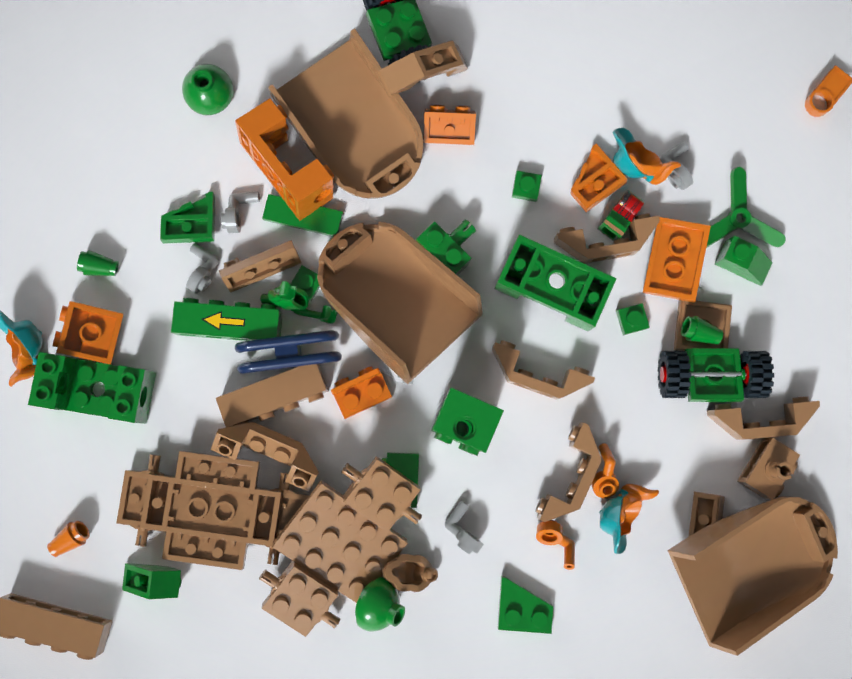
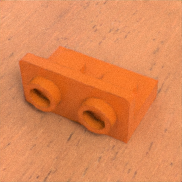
(449, 126)
(361, 393)

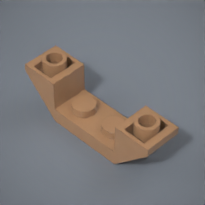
(422, 65)
(574, 242)
(573, 380)
(796, 417)
(583, 441)
(271, 444)

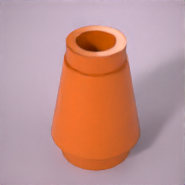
(69, 538)

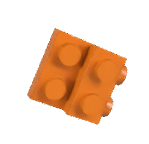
(88, 332)

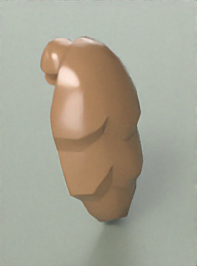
(410, 572)

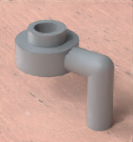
(680, 176)
(231, 218)
(200, 278)
(467, 541)

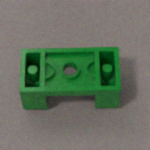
(583, 289)
(69, 384)
(476, 414)

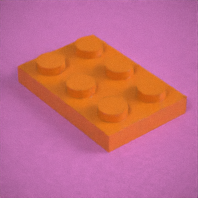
(676, 259)

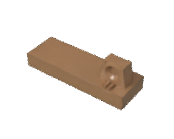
(242, 273)

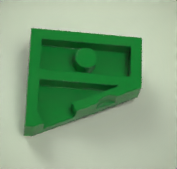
(190, 222)
(522, 610)

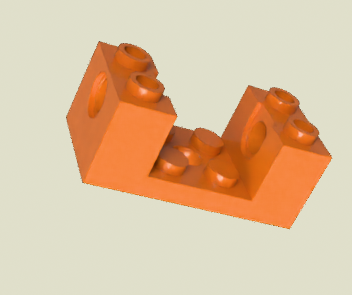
(264, 131)

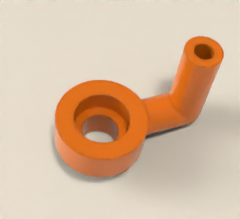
(605, 477)
(551, 534)

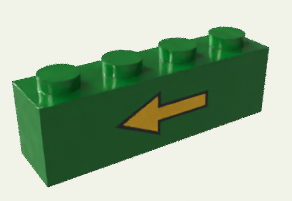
(225, 321)

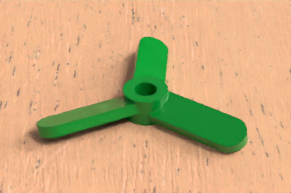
(749, 223)

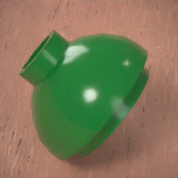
(211, 98)
(379, 606)

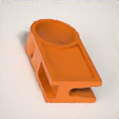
(831, 89)

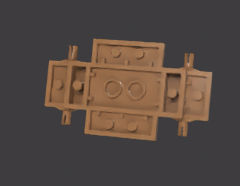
(207, 509)
(339, 544)

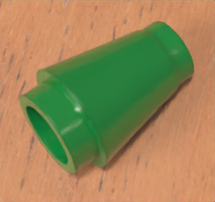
(95, 264)
(700, 331)

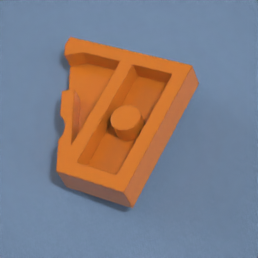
(597, 179)

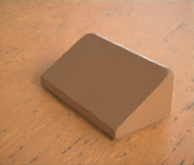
(705, 510)

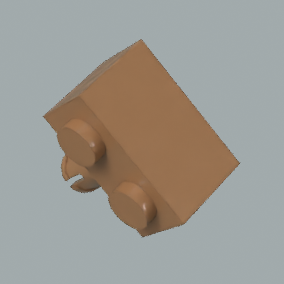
(769, 468)

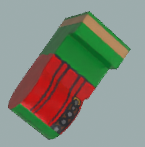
(621, 216)

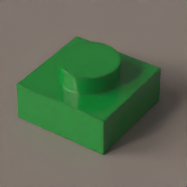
(526, 186)
(307, 281)
(632, 319)

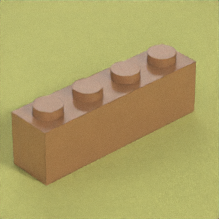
(272, 394)
(53, 626)

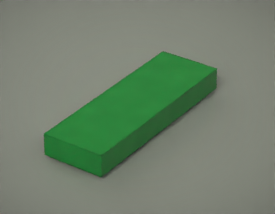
(321, 221)

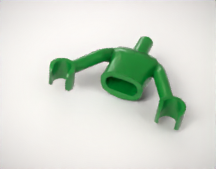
(297, 301)

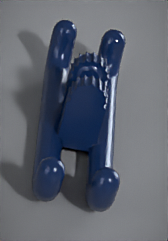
(288, 351)

